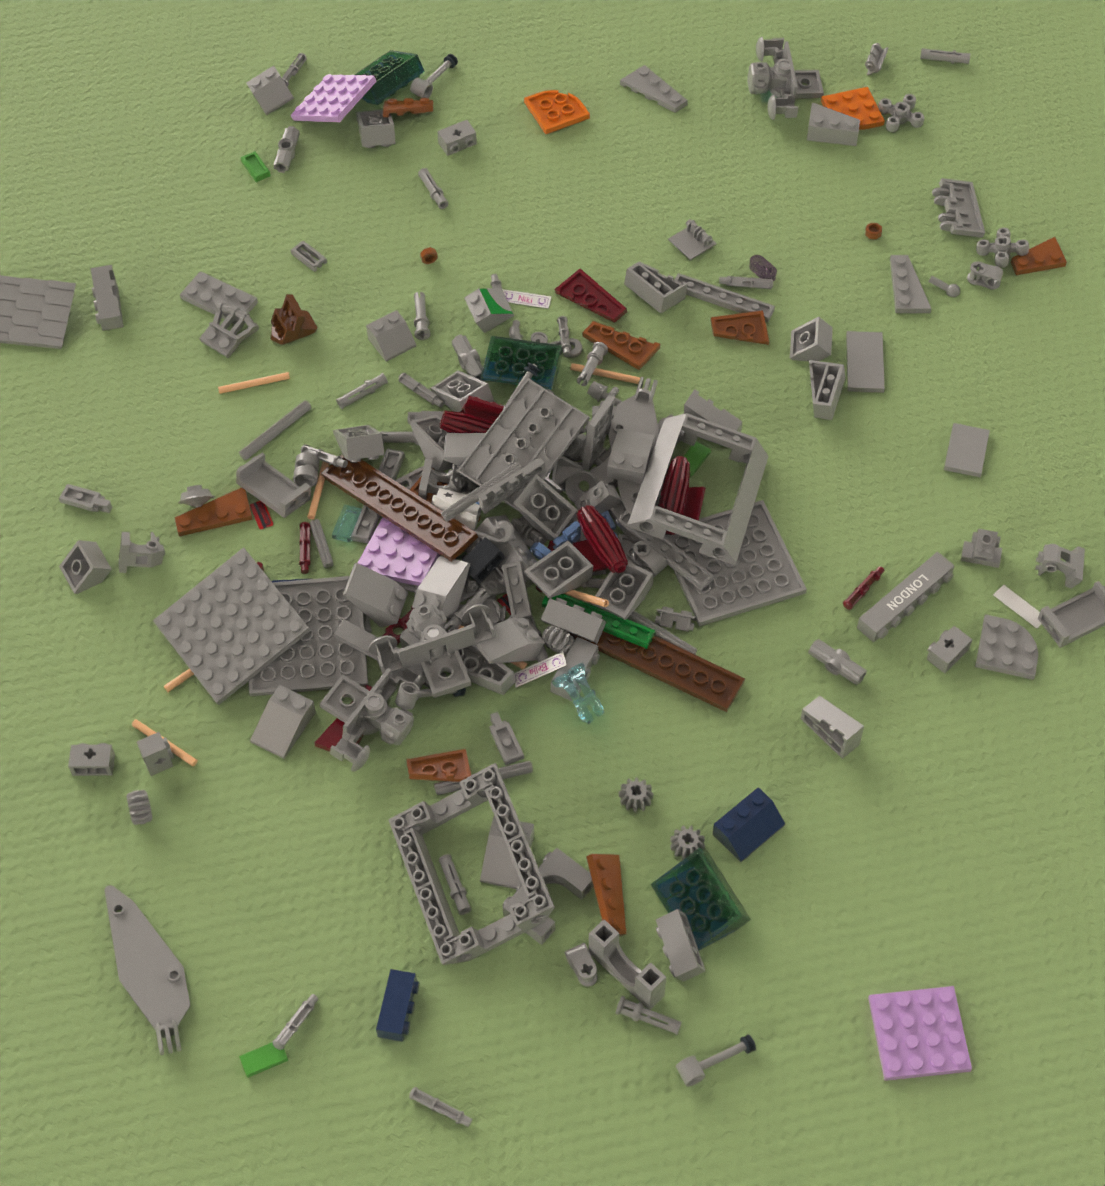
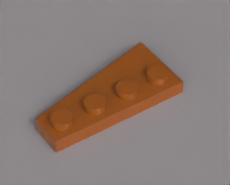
(217, 513)

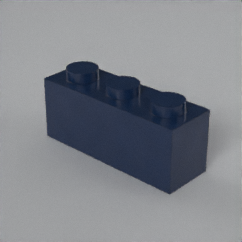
(397, 1005)

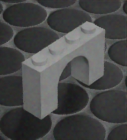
(555, 869)
(645, 984)

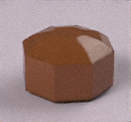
(873, 231)
(428, 255)

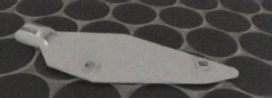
(639, 416)
(147, 968)

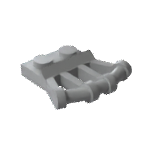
(220, 338)

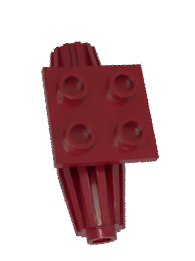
(474, 417)
(677, 494)
(602, 545)

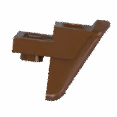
(291, 322)

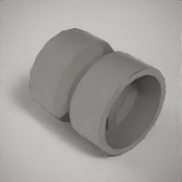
(574, 450)
(306, 469)

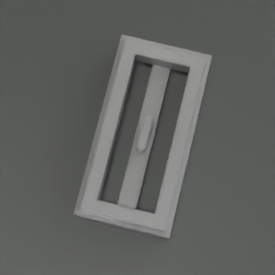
(306, 258)

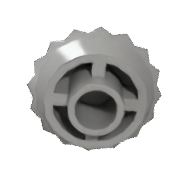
(195, 496)

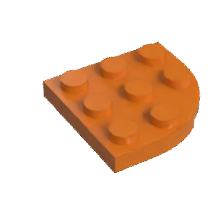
(857, 104)
(556, 110)

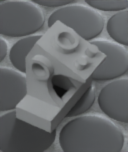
(430, 478)
(983, 549)
(139, 555)
(1050, 561)

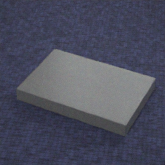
(966, 450)

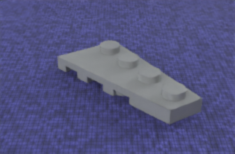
(654, 88)
(907, 290)
(508, 486)

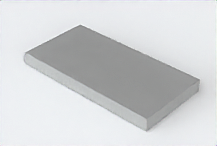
(865, 361)

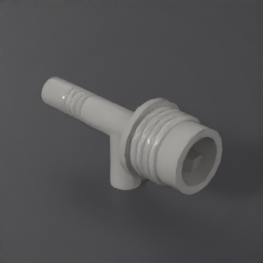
(598, 392)

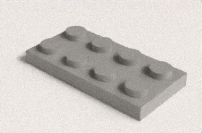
(208, 291)

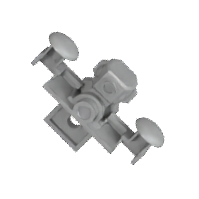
(781, 79)
(437, 648)
(369, 713)

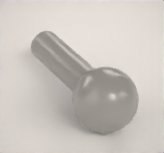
(952, 290)

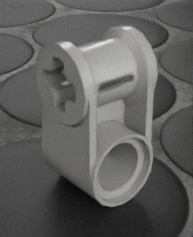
(987, 275)
(648, 558)
(581, 962)

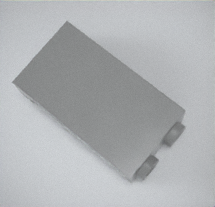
(272, 486)
(1076, 616)

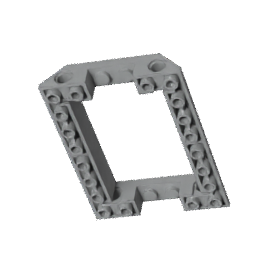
(656, 520)
(409, 830)

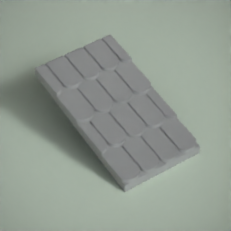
(34, 311)
(527, 429)

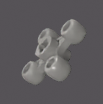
(901, 113)
(1002, 247)

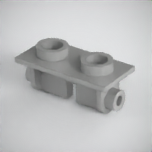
(875, 59)
(683, 619)

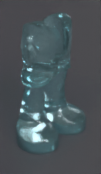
(565, 681)

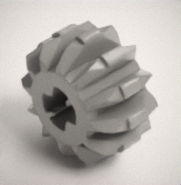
(557, 639)
(643, 793)
(139, 807)
(686, 835)

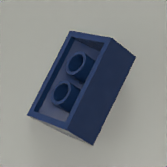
(748, 824)

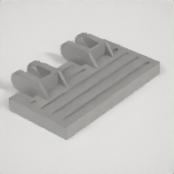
(961, 208)

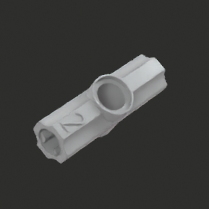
(286, 149)
(467, 356)
(837, 662)

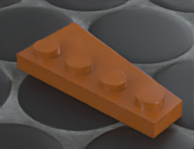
(622, 345)
(607, 883)

